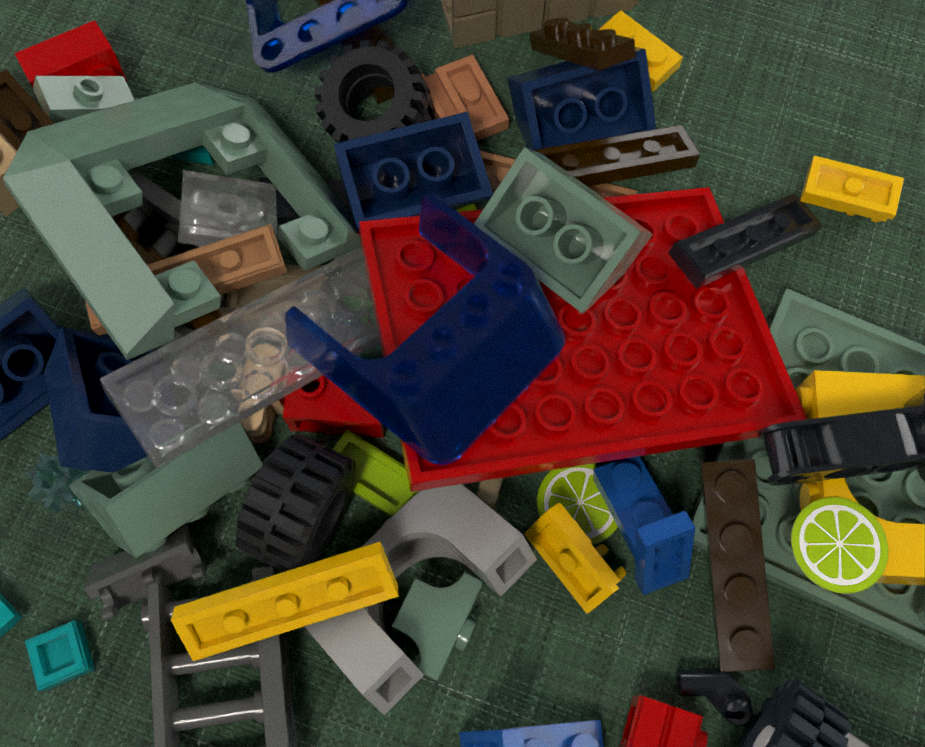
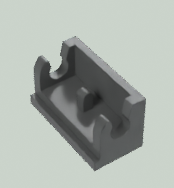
(125, 579)

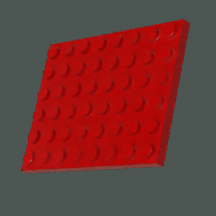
(637, 371)

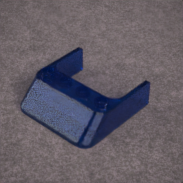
(284, 44)
(463, 361)

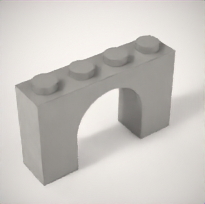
(432, 524)

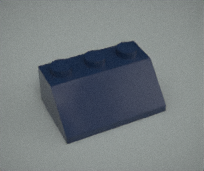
(582, 104)
(397, 168)
(25, 348)
(84, 419)

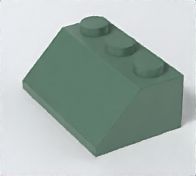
(562, 229)
(148, 503)

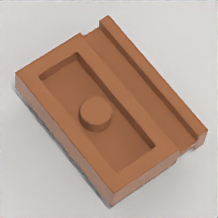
(462, 89)

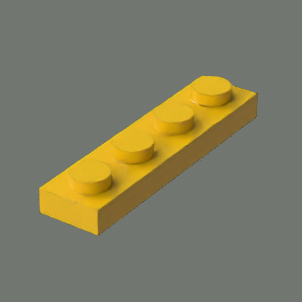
(285, 601)

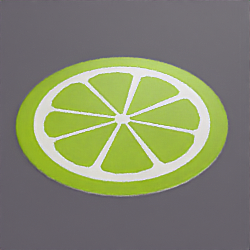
(581, 499)
(839, 545)

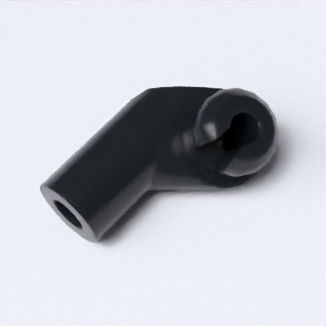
(719, 689)

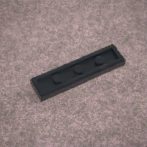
(744, 240)

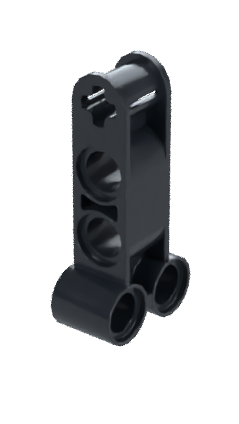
(847, 445)

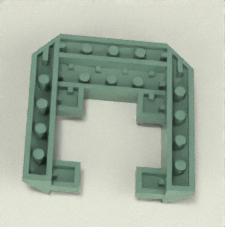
(76, 178)

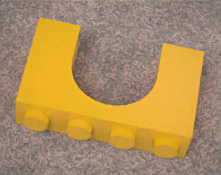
(857, 392)

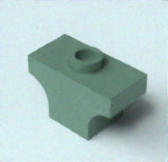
(79, 95)
(438, 620)

